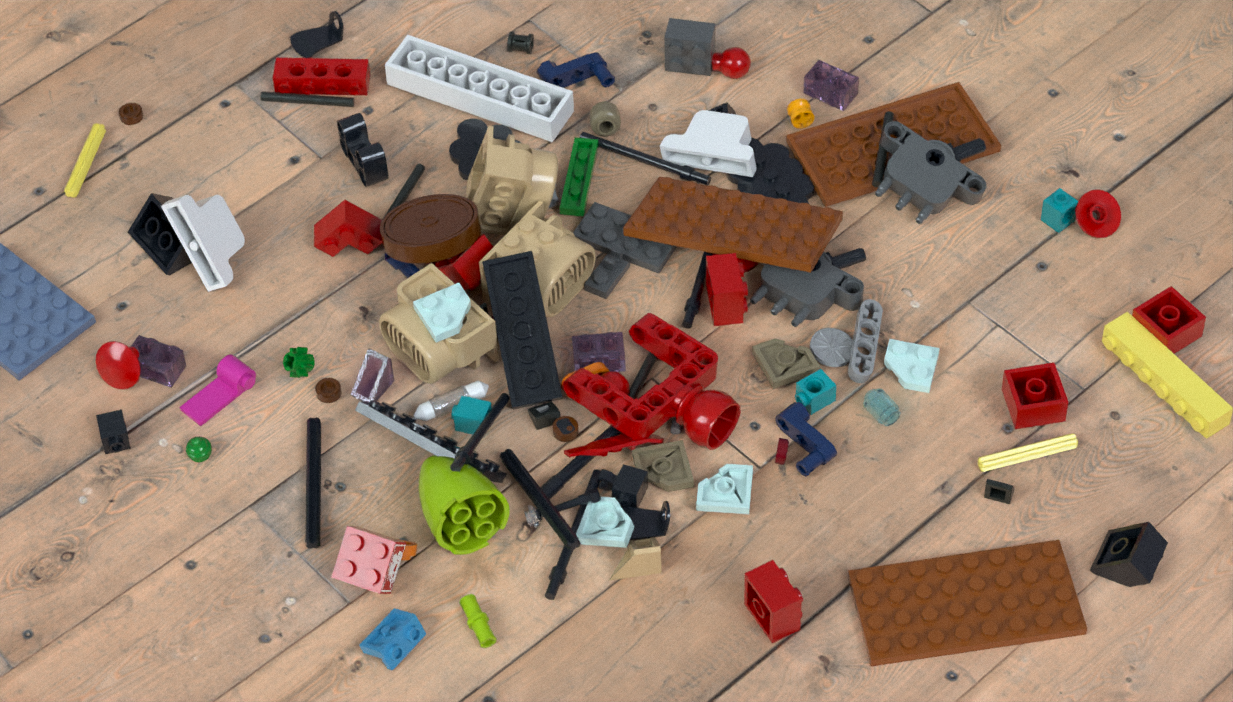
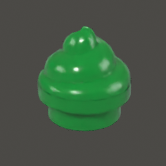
(198, 449)

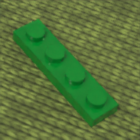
(579, 177)

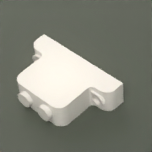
(713, 143)
(207, 235)

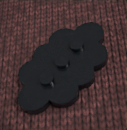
(470, 137)
(775, 175)

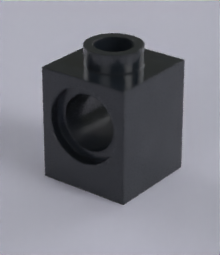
(113, 432)

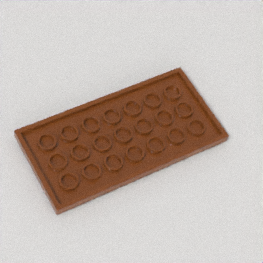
(844, 152)
(734, 222)
(966, 602)

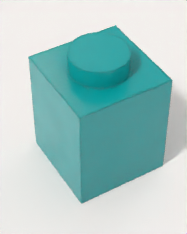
(469, 414)

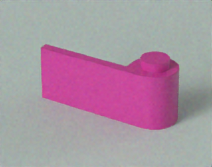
(231, 381)

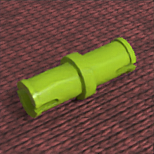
(477, 621)

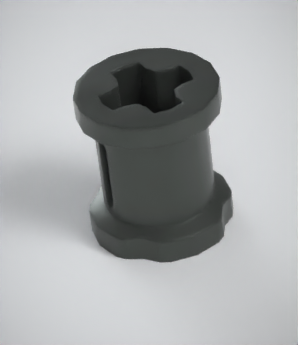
(520, 42)

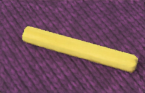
(85, 160)
(1027, 452)

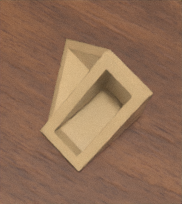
(640, 559)

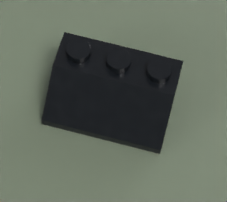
(158, 237)

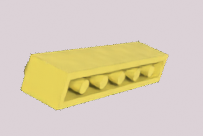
(1167, 375)

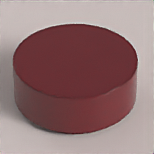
(781, 453)

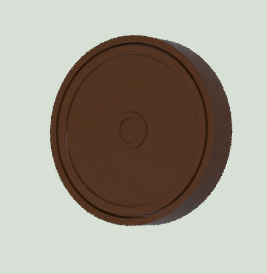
(430, 228)

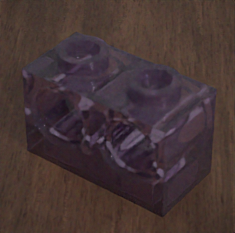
(831, 85)
(599, 348)
(159, 361)

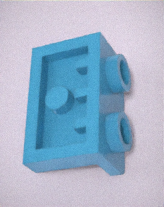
(394, 638)

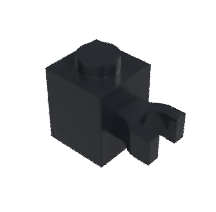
(627, 487)

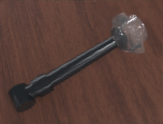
(535, 518)

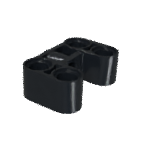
(365, 157)

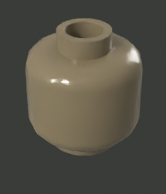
(605, 119)

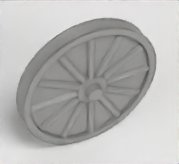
(831, 347)

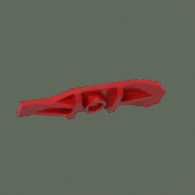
(612, 445)

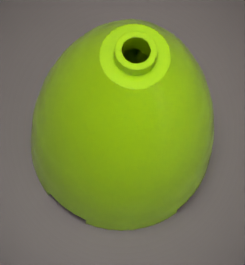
(460, 506)

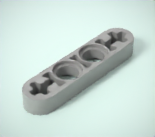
(862, 340)

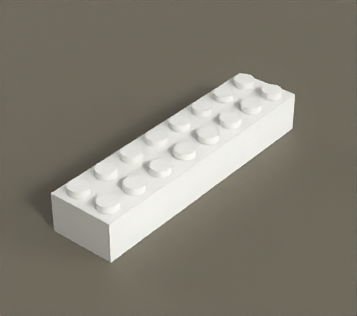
(480, 88)

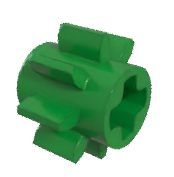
(298, 362)

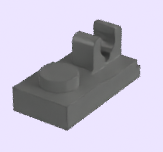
(607, 274)

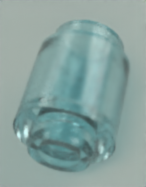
(881, 407)

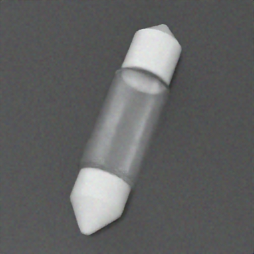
(444, 403)

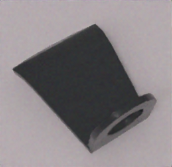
(313, 40)
(649, 522)

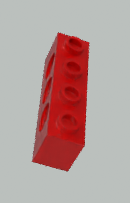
(321, 76)

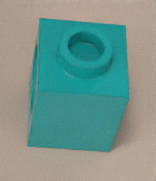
(1059, 210)
(815, 391)

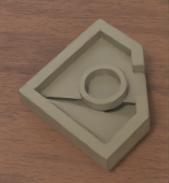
(784, 363)
(666, 465)

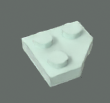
(443, 311)
(912, 364)
(727, 490)
(605, 524)

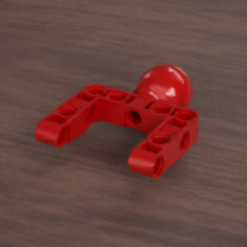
(706, 415)

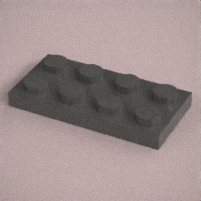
(604, 231)

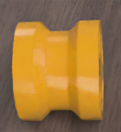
(800, 113)

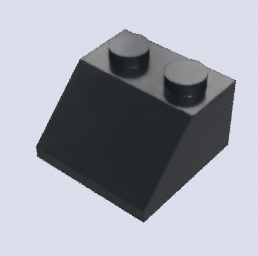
(1130, 554)

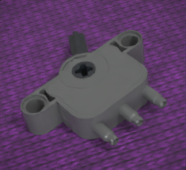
(928, 171)
(812, 293)

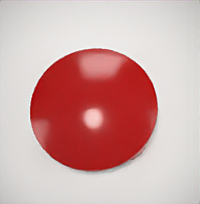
(118, 364)

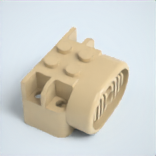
(509, 181)
(559, 257)
(414, 344)

